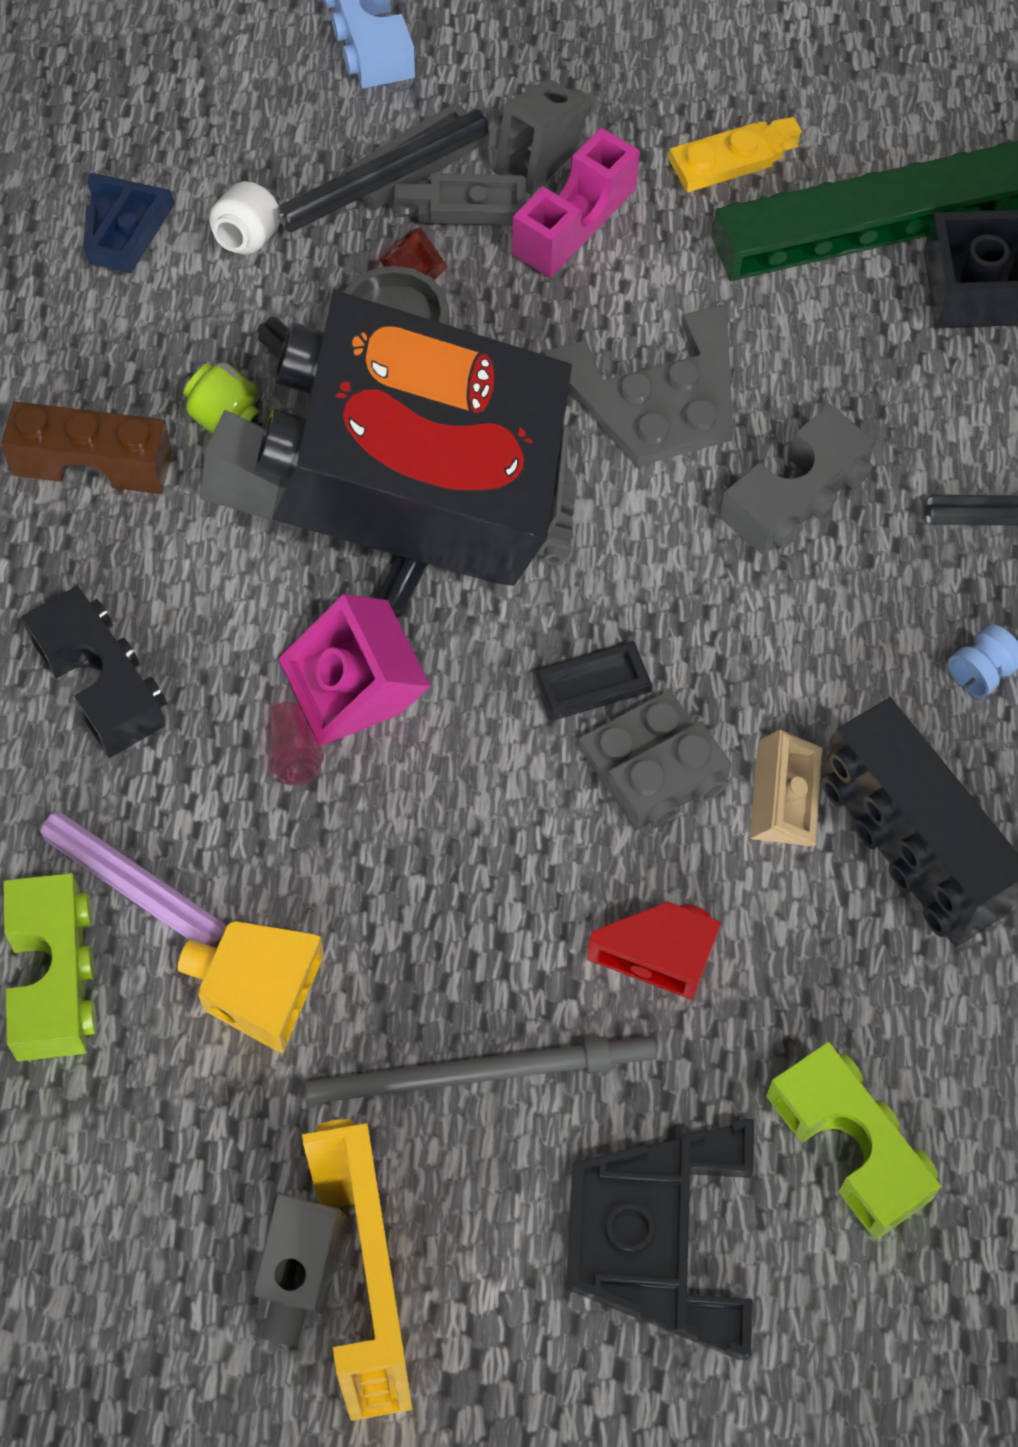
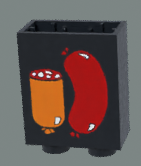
(417, 439)

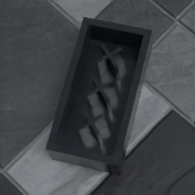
(922, 822)

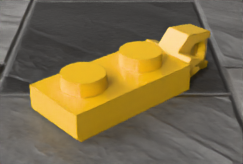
(733, 153)

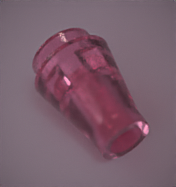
(293, 748)

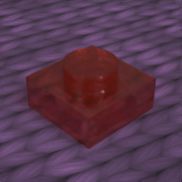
(415, 252)

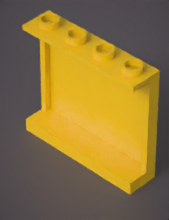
(343, 1174)

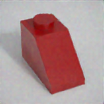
(659, 946)

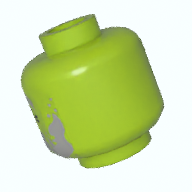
(220, 389)

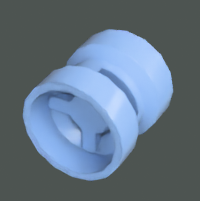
(989, 658)

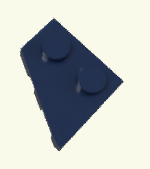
(122, 220)

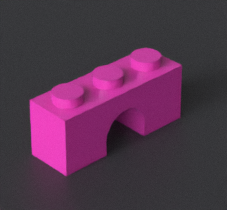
(555, 225)

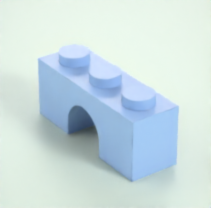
(375, 46)

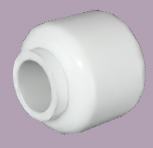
(244, 218)

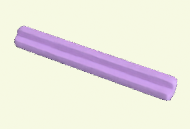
(132, 880)

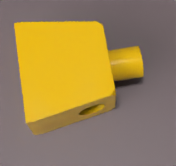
(255, 978)

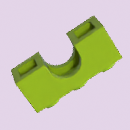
(52, 1013)
(828, 1094)

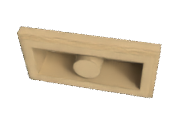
(786, 790)

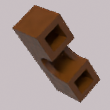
(123, 447)

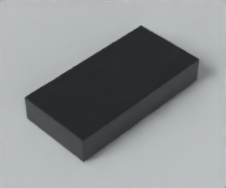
(592, 681)

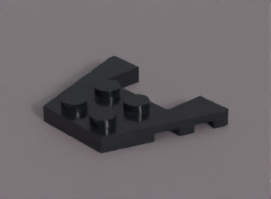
(635, 1229)

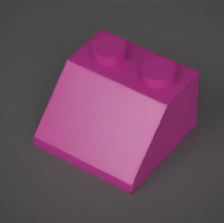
(353, 668)

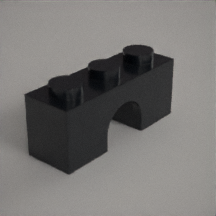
(76, 634)

